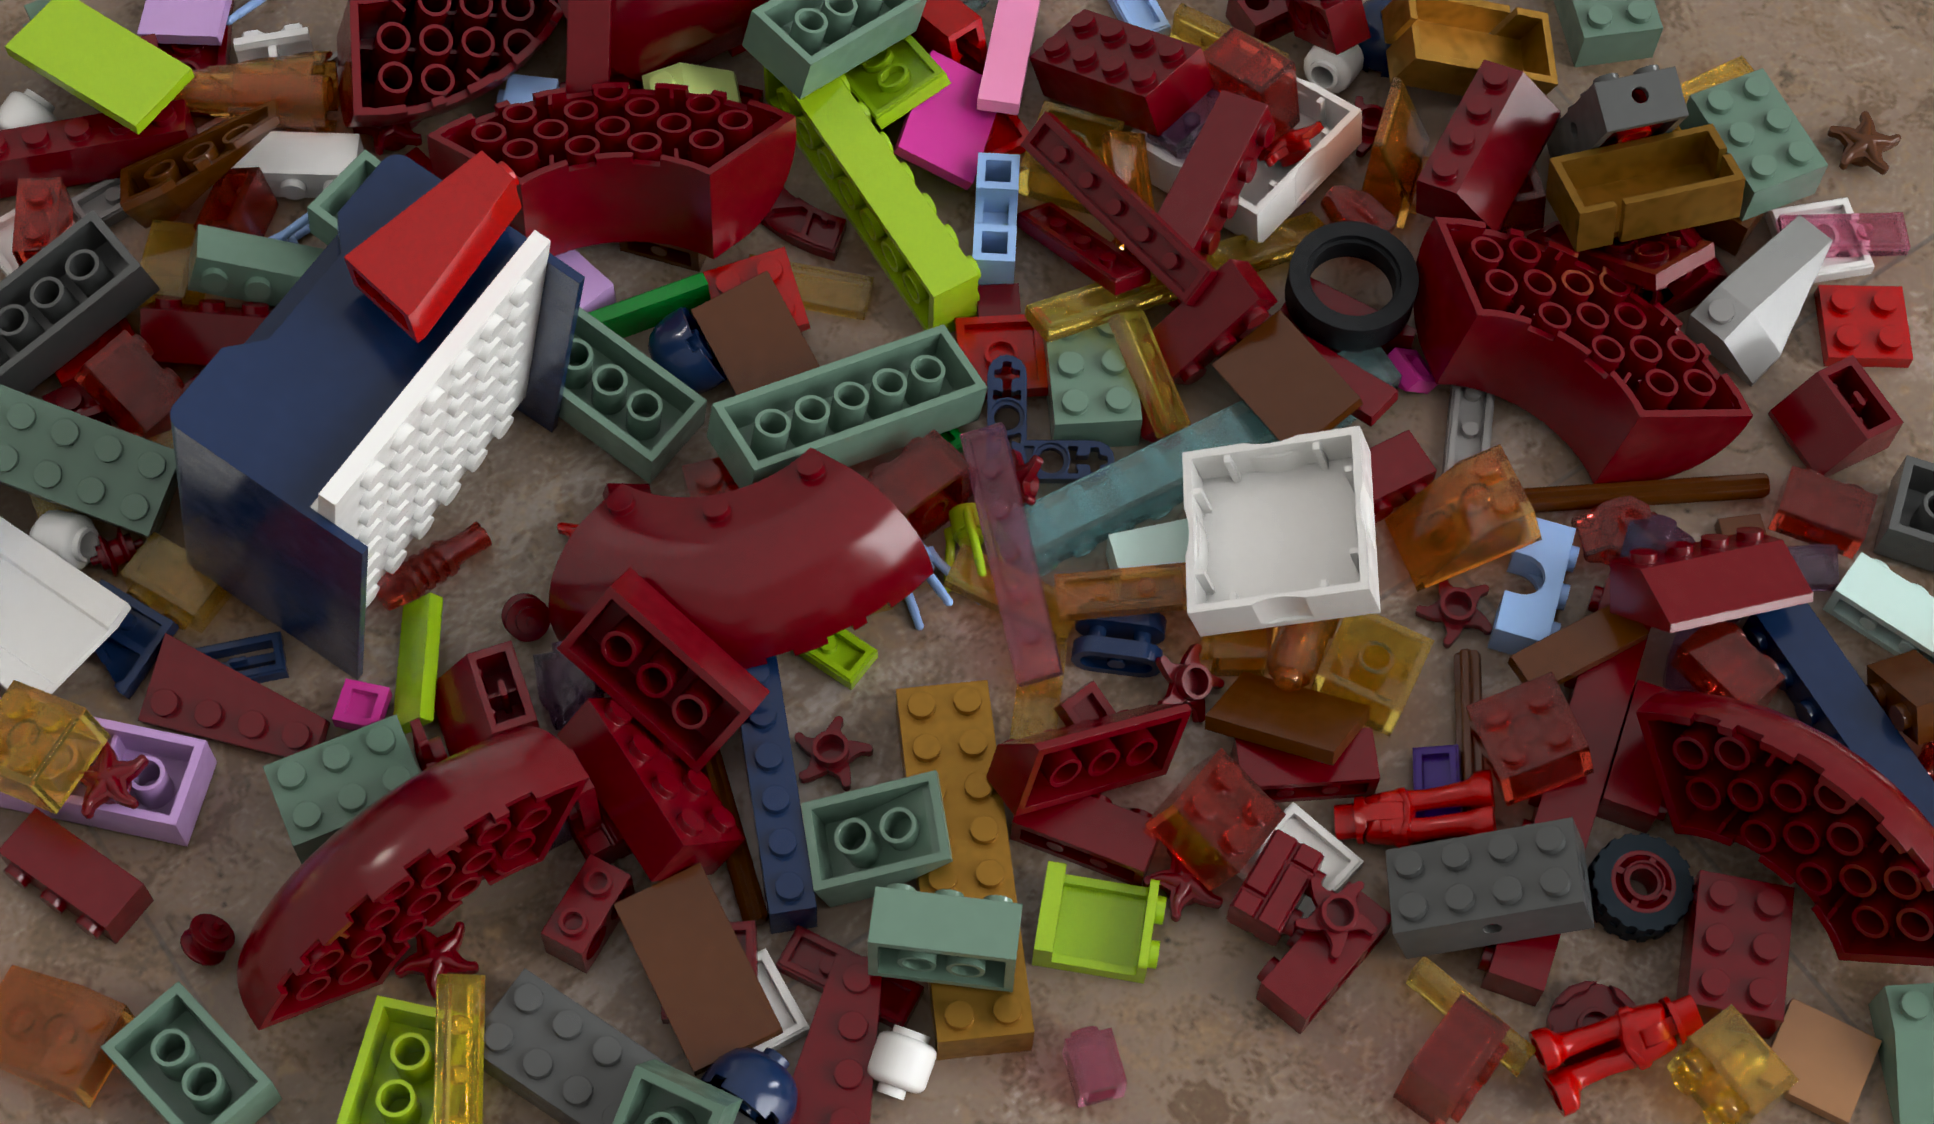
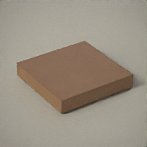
(1827, 1060)

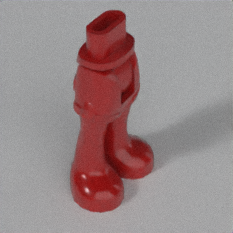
(1392, 818)
(1644, 1036)

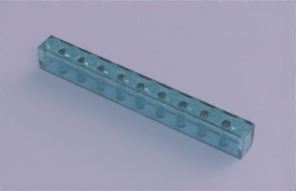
(1152, 478)

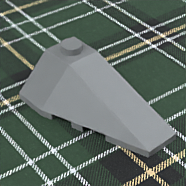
(1759, 303)

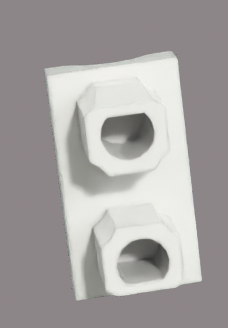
(287, 42)

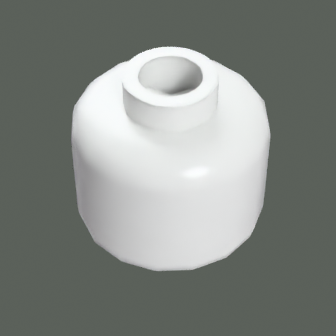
(1332, 70)
(25, 110)
(67, 535)
(901, 1062)

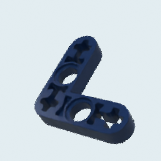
(1037, 447)

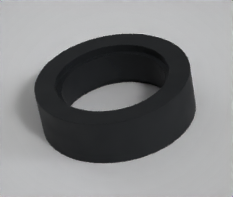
(1361, 242)

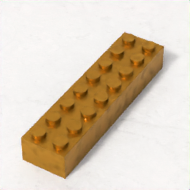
(954, 733)

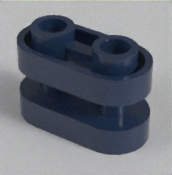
(1120, 644)

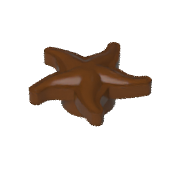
(1864, 145)

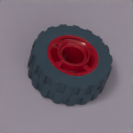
(1661, 873)

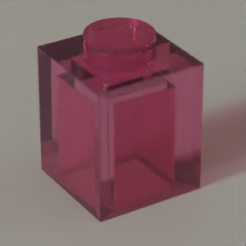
(1094, 1066)

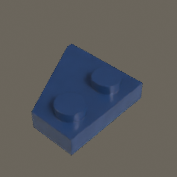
(134, 644)

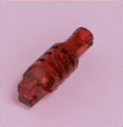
(431, 567)

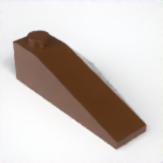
(180, 174)

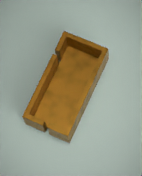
(1445, 42)
(1645, 187)

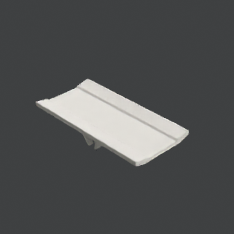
(48, 613)

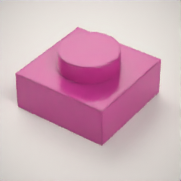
(1414, 371)
(361, 704)

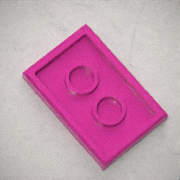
(948, 128)

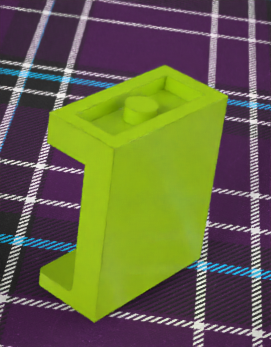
(1097, 926)

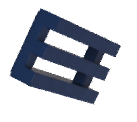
(261, 674)

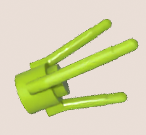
(964, 530)

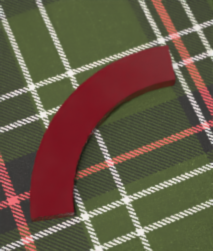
(798, 220)

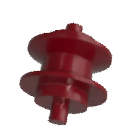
(116, 551)
(525, 617)
(207, 939)

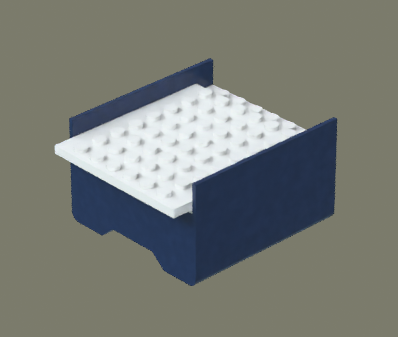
(343, 435)

